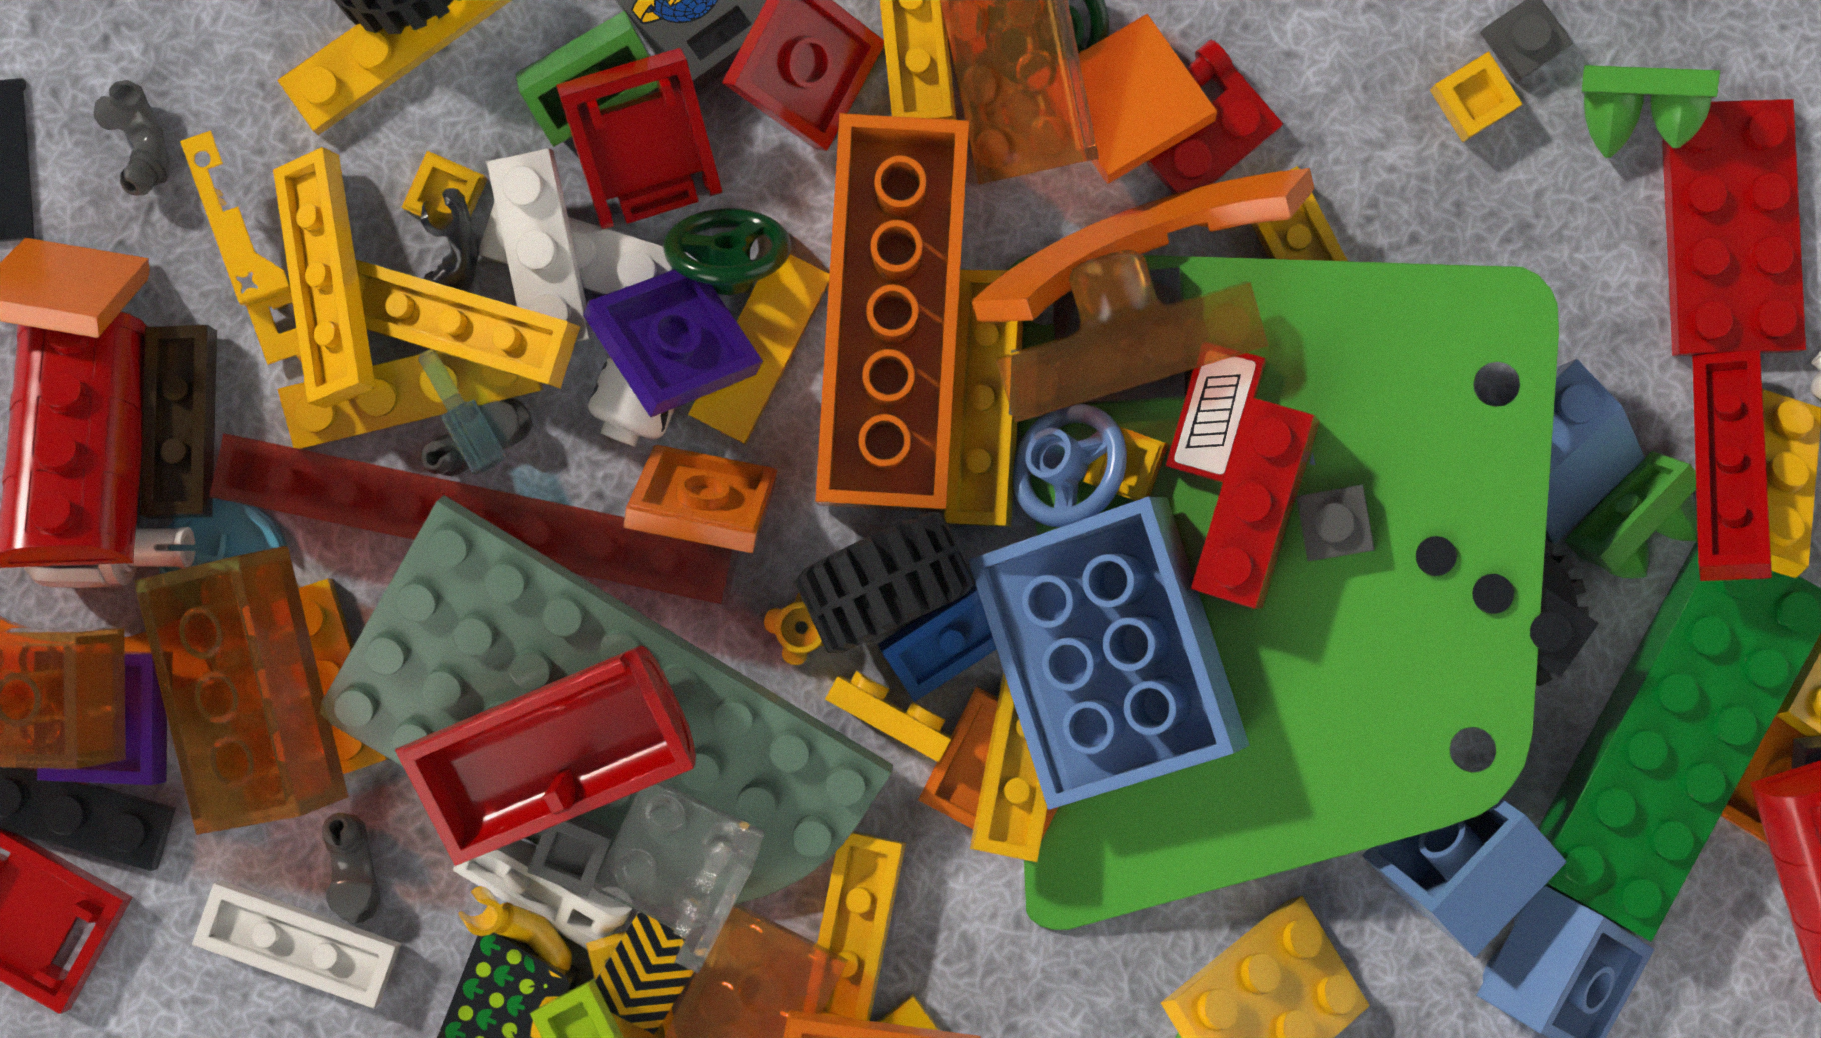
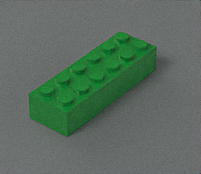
(1677, 740)

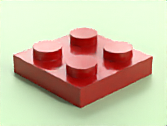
(804, 66)

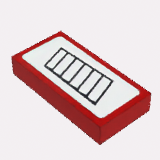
(1214, 415)

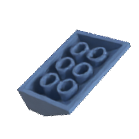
(1108, 652)

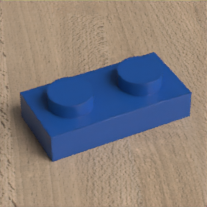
(939, 644)

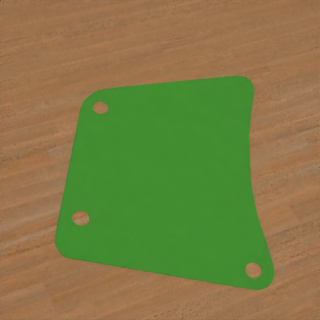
(1355, 657)

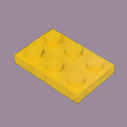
(1270, 984)

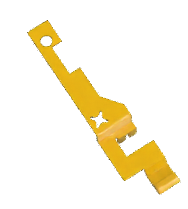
(241, 257)

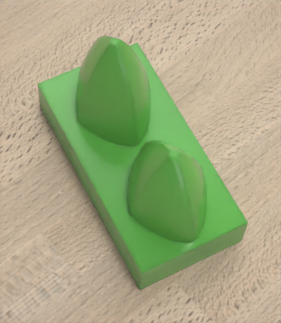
(1617, 95)
(1646, 501)

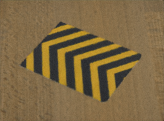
(641, 974)

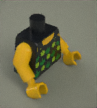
(509, 973)

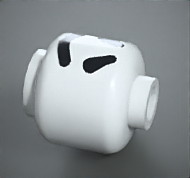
(622, 411)

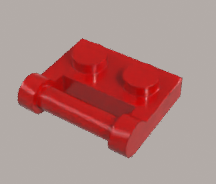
(1239, 128)

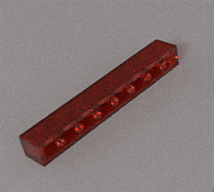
(401, 501)

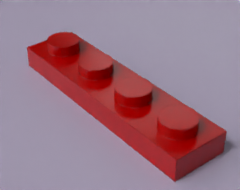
(1731, 467)

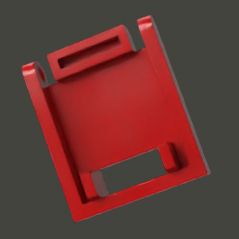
(642, 146)
(37, 912)

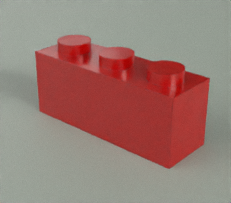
(1255, 503)

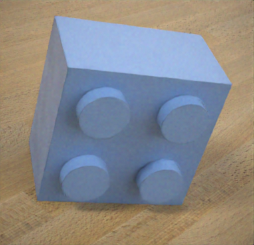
(1470, 873)

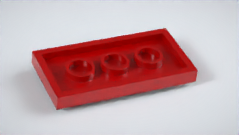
(1735, 232)

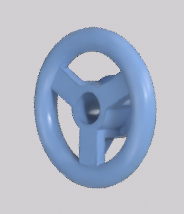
(1064, 461)

